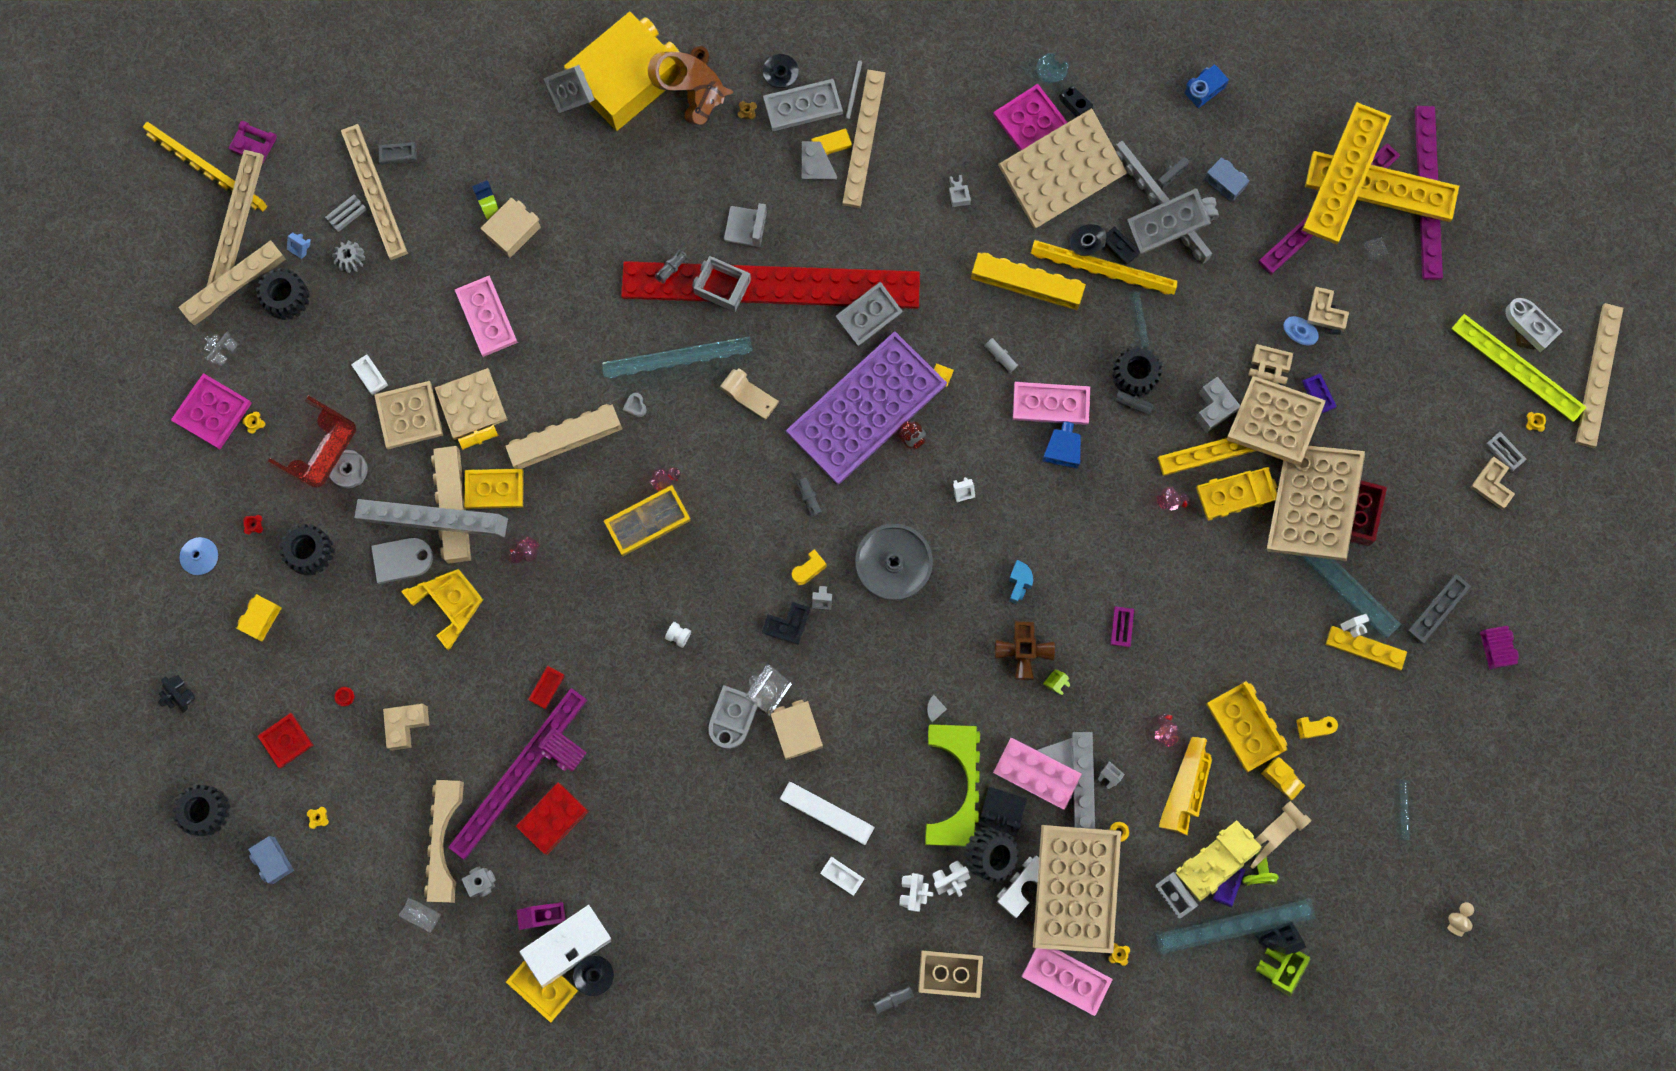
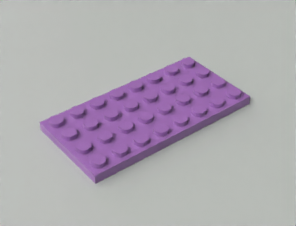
(866, 408)

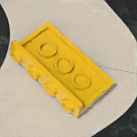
(1247, 726)

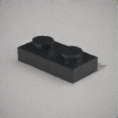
(1121, 246)

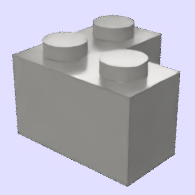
(1220, 405)

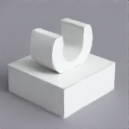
(964, 490)
(1356, 625)

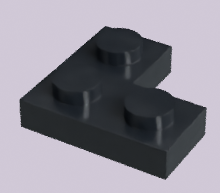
(791, 628)

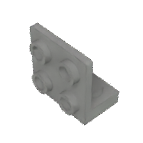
(746, 225)

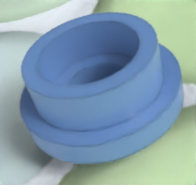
(1201, 85)

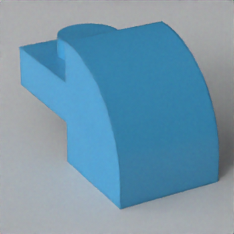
(1022, 578)

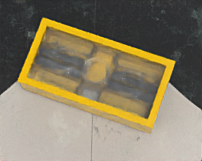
(647, 520)

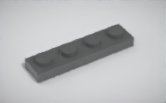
(1438, 609)

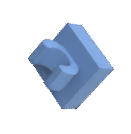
(297, 245)

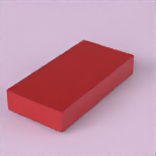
(546, 687)

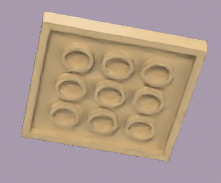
(1276, 420)

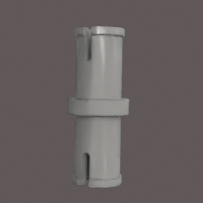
(1001, 355)

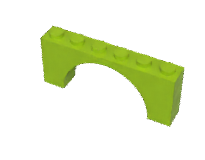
(960, 743)

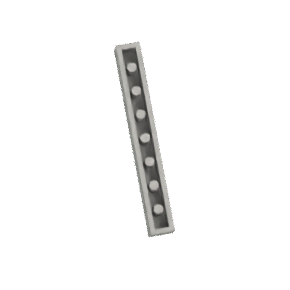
(431, 518)

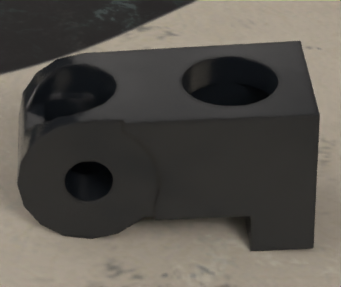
(1075, 101)

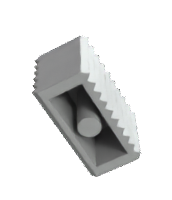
(1176, 895)

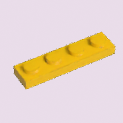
(1366, 648)

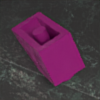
(540, 915)

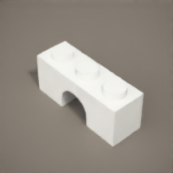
(1011, 898)

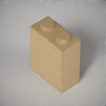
(511, 227)
(796, 729)

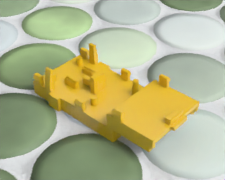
(1237, 493)

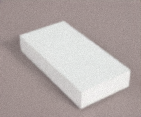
(369, 374)

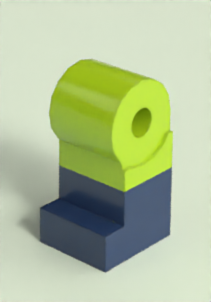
(486, 198)

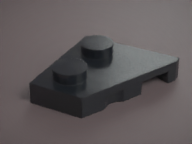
(1282, 939)

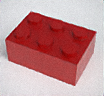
(552, 818)

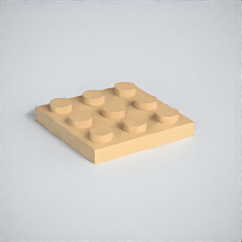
(471, 403)
(408, 415)

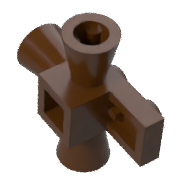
(1024, 649)

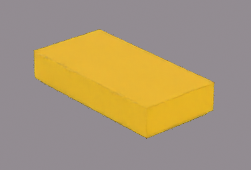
(834, 141)

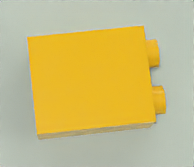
(618, 69)

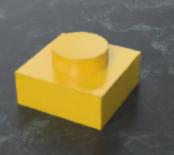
(944, 372)

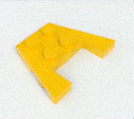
(455, 598)

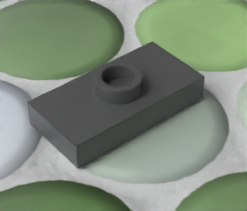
(397, 153)
(1172, 173)

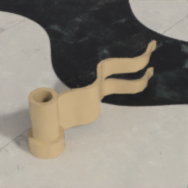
(1280, 830)

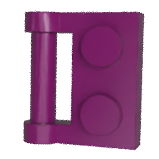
(243, 143)

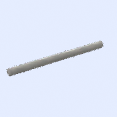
(853, 91)

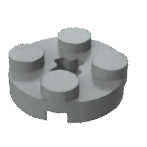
(354, 477)

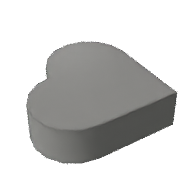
(635, 405)

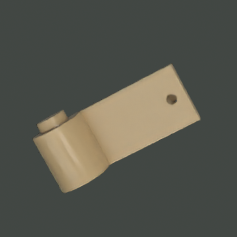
(750, 396)

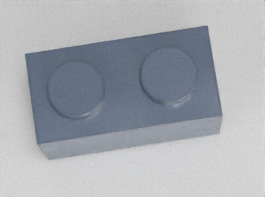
(1226, 179)
(270, 860)

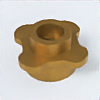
(743, 113)

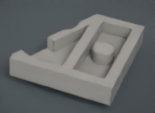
(815, 162)

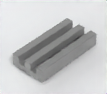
(342, 207)
(1500, 456)

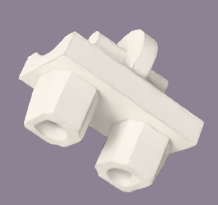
(953, 882)
(918, 892)

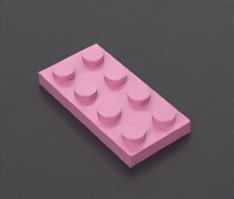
(486, 316)
(1051, 403)
(1037, 773)
(1067, 979)

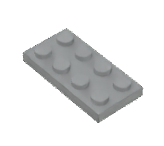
(802, 104)
(1169, 221)

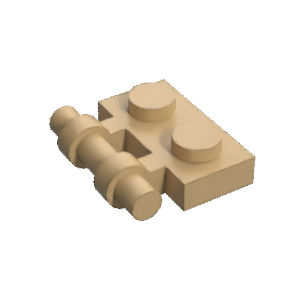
(1272, 359)

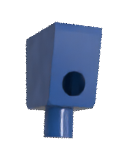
(1064, 447)

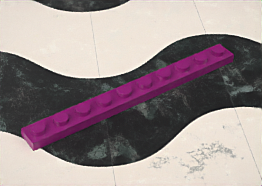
(1428, 168)
(1297, 238)
(515, 776)

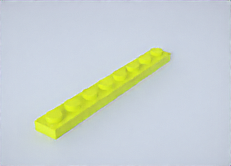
(1518, 368)

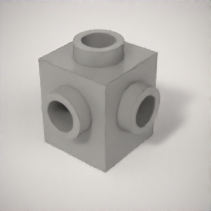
(472, 885)

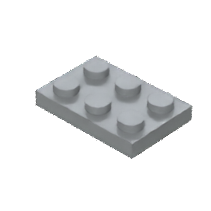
(569, 89)
(869, 313)

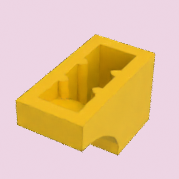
(1283, 778)

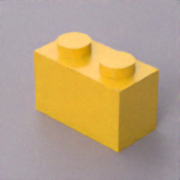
(258, 617)

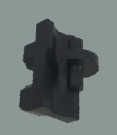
(171, 686)

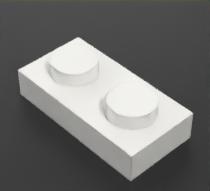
(842, 876)

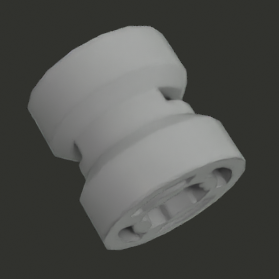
(1209, 204)

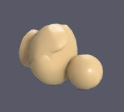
(1459, 922)

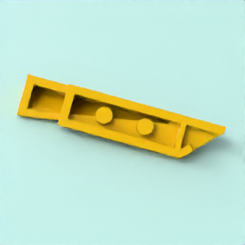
(1188, 788)

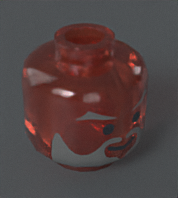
(912, 434)

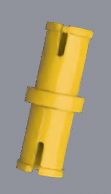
(477, 437)

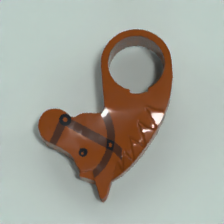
(697, 78)

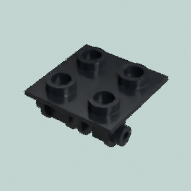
(1002, 811)

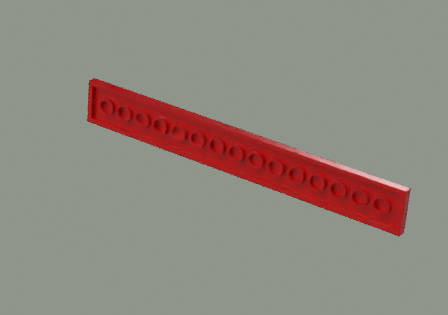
(772, 284)

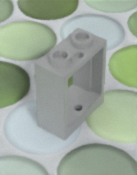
(739, 291)

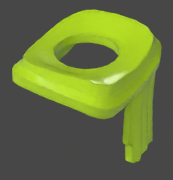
(1264, 876)

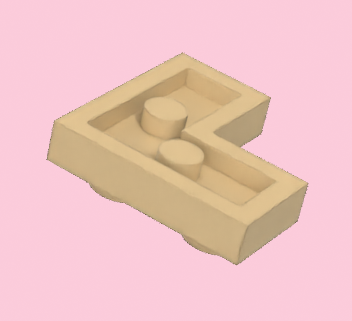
(1322, 313)
(1488, 484)

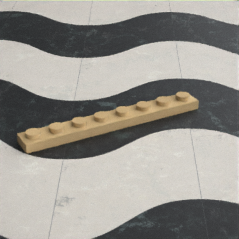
(863, 139)
(374, 192)
(236, 214)
(1599, 375)

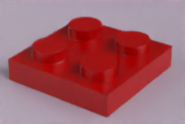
(285, 740)

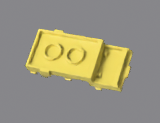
(1218, 861)

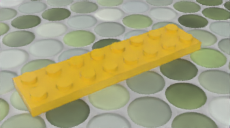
(1346, 173)
(1395, 189)

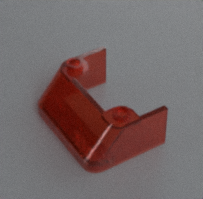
(338, 435)

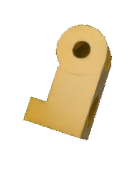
(810, 569)
(1317, 728)

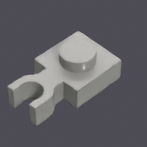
(959, 194)

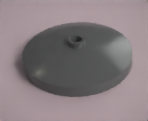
(895, 544)

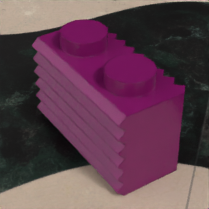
(1499, 647)
(562, 750)

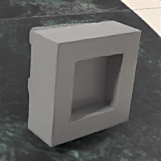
(822, 599)
(1112, 773)

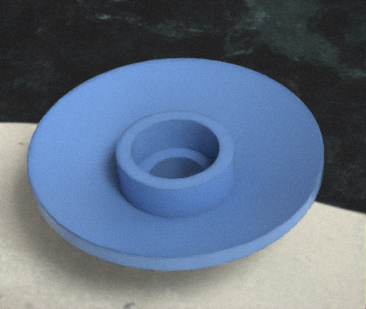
(1300, 331)
(204, 562)

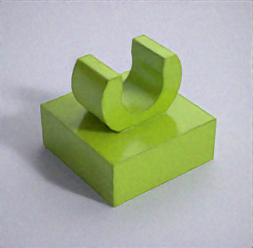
(1056, 681)

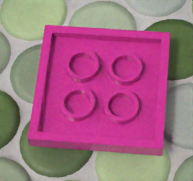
(1029, 117)
(211, 411)

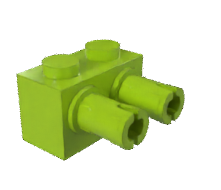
(1288, 975)

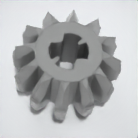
(355, 253)

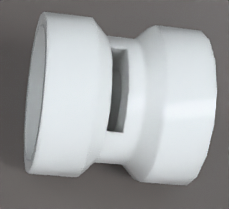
(678, 634)

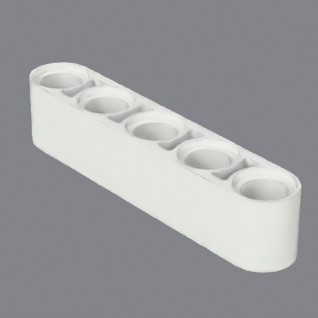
(827, 813)

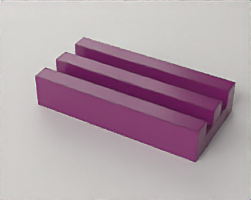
(1114, 627)

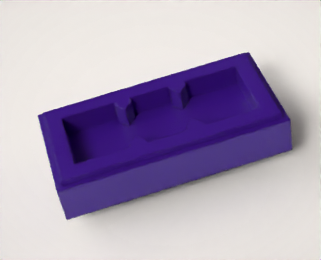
(1317, 387)
(1228, 890)

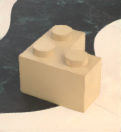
(400, 720)

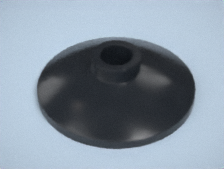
(780, 63)
(1088, 234)
(593, 985)

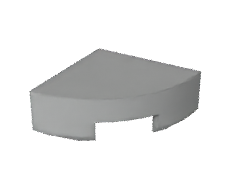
(935, 708)

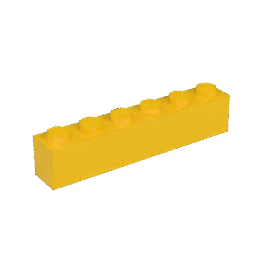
(1028, 281)

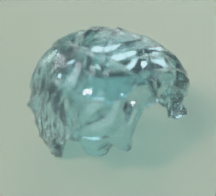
(1051, 70)

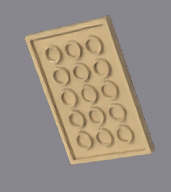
(1062, 168)
(1317, 504)
(1077, 889)

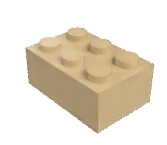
(950, 974)

